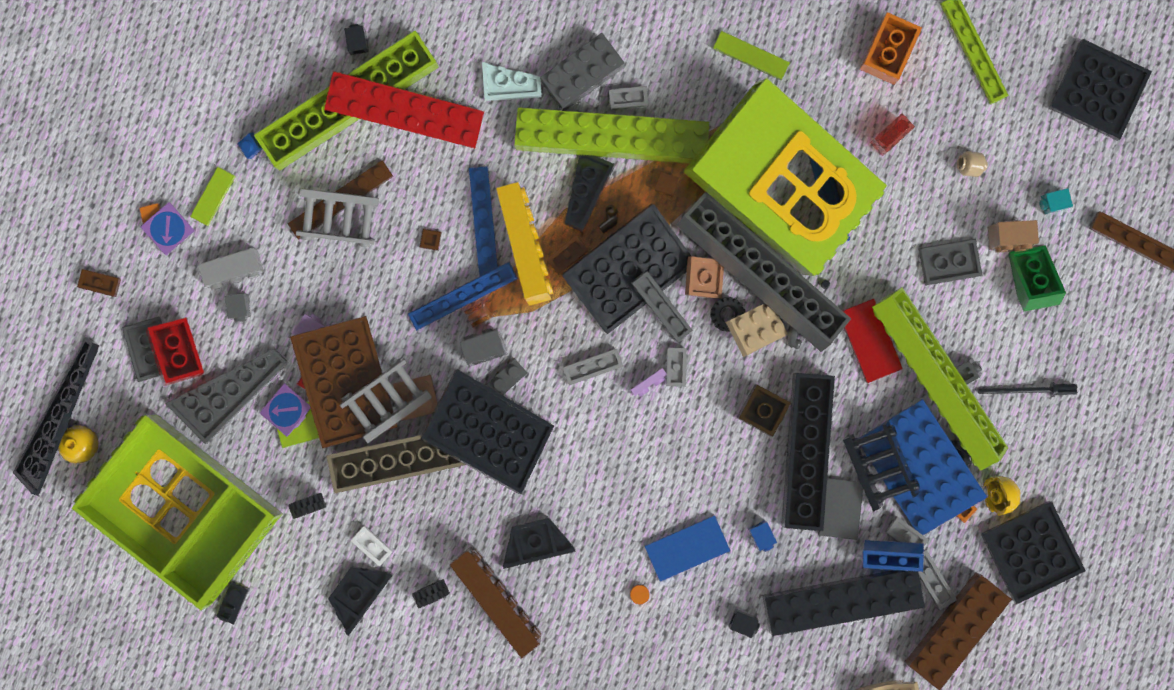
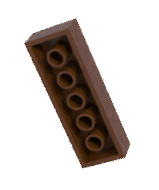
(496, 602)
(958, 630)

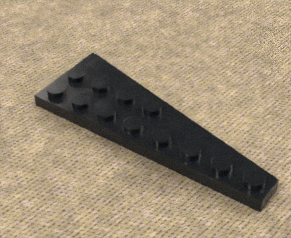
(44, 443)

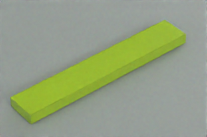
(974, 50)

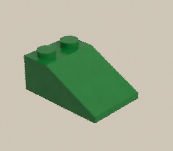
(1036, 279)

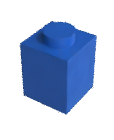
(762, 536)

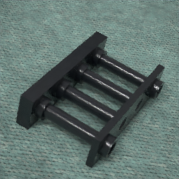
(869, 480)

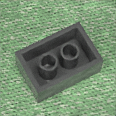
(483, 347)

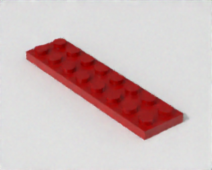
(404, 110)

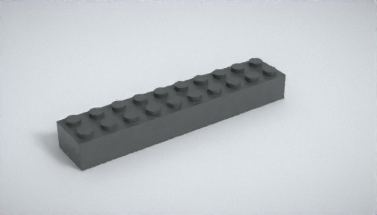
(763, 272)

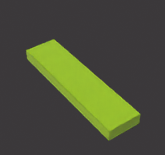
(751, 55)

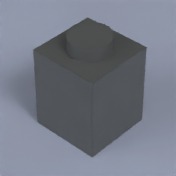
(238, 307)

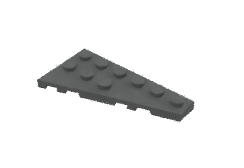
(222, 398)

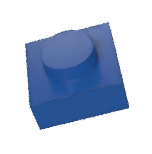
(250, 146)

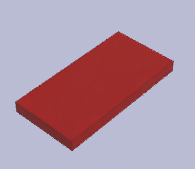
(871, 342)

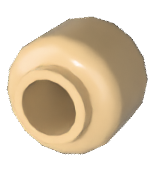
(972, 164)

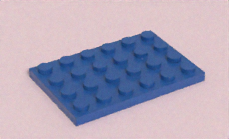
(943, 476)

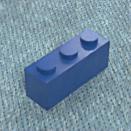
(893, 555)

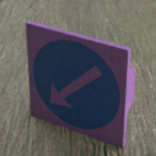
(167, 228)
(286, 410)

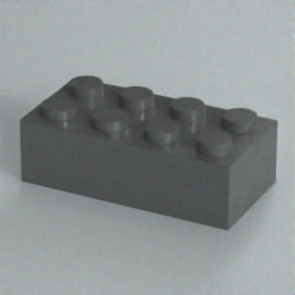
(582, 72)

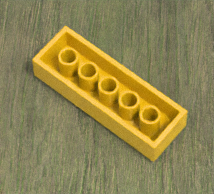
(523, 243)

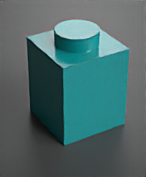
(1056, 201)

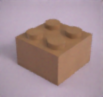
(1014, 234)

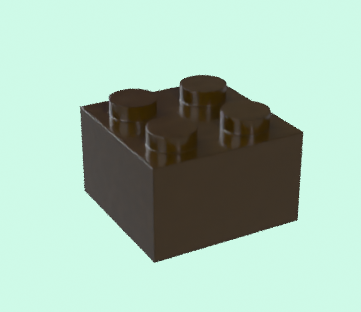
(763, 410)

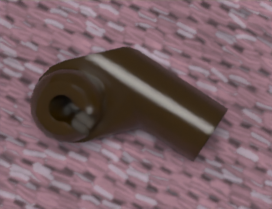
(611, 219)

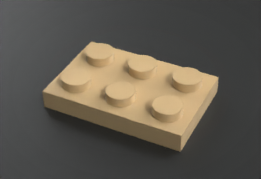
(756, 329)

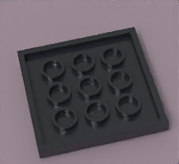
(1100, 89)
(1033, 552)

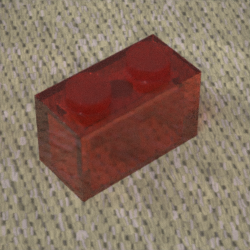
(892, 134)

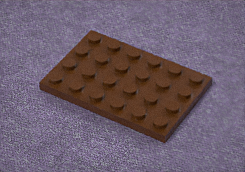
(332, 365)

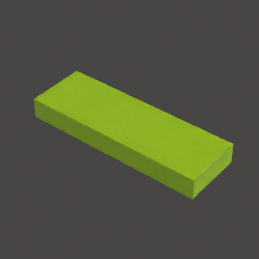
(212, 196)

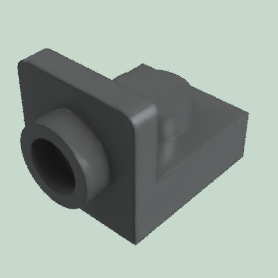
(970, 370)

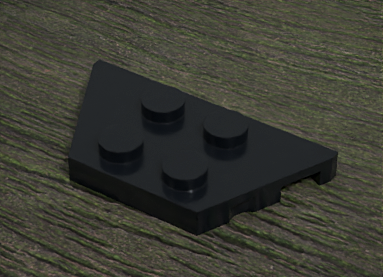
(535, 542)
(356, 594)

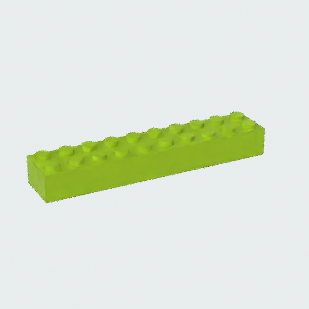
(312, 125)
(609, 135)
(940, 379)

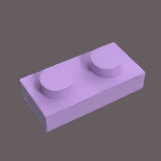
(642, 388)

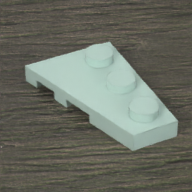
(509, 84)

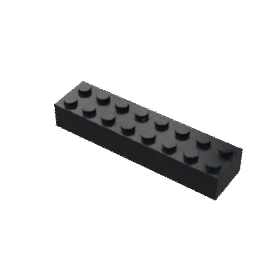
(808, 451)
(843, 601)

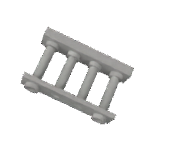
(349, 202)
(387, 419)

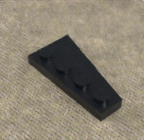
(588, 185)

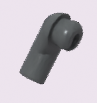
(792, 339)

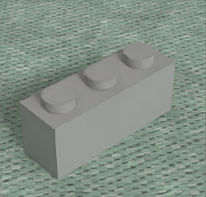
(231, 268)

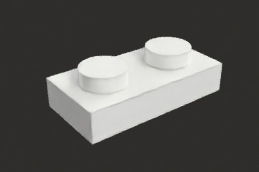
(372, 546)

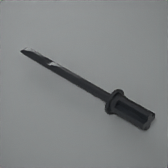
(1054, 389)

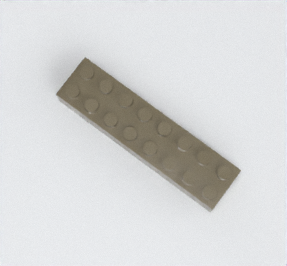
(386, 463)

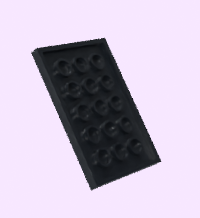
(606, 272)
(487, 432)

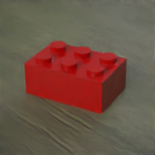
(174, 351)

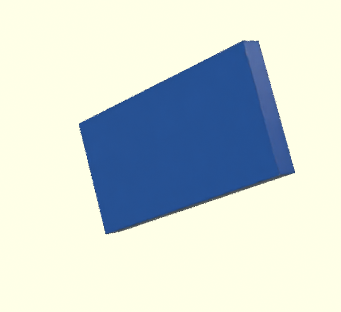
(687, 548)

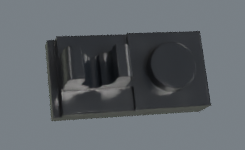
(232, 603)

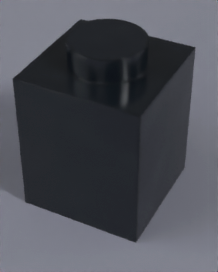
(356, 39)
(744, 623)

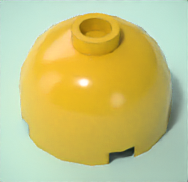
(78, 444)
(1005, 496)

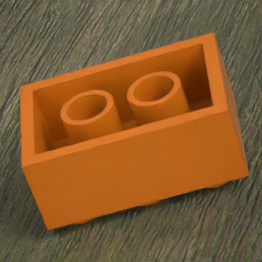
(890, 48)

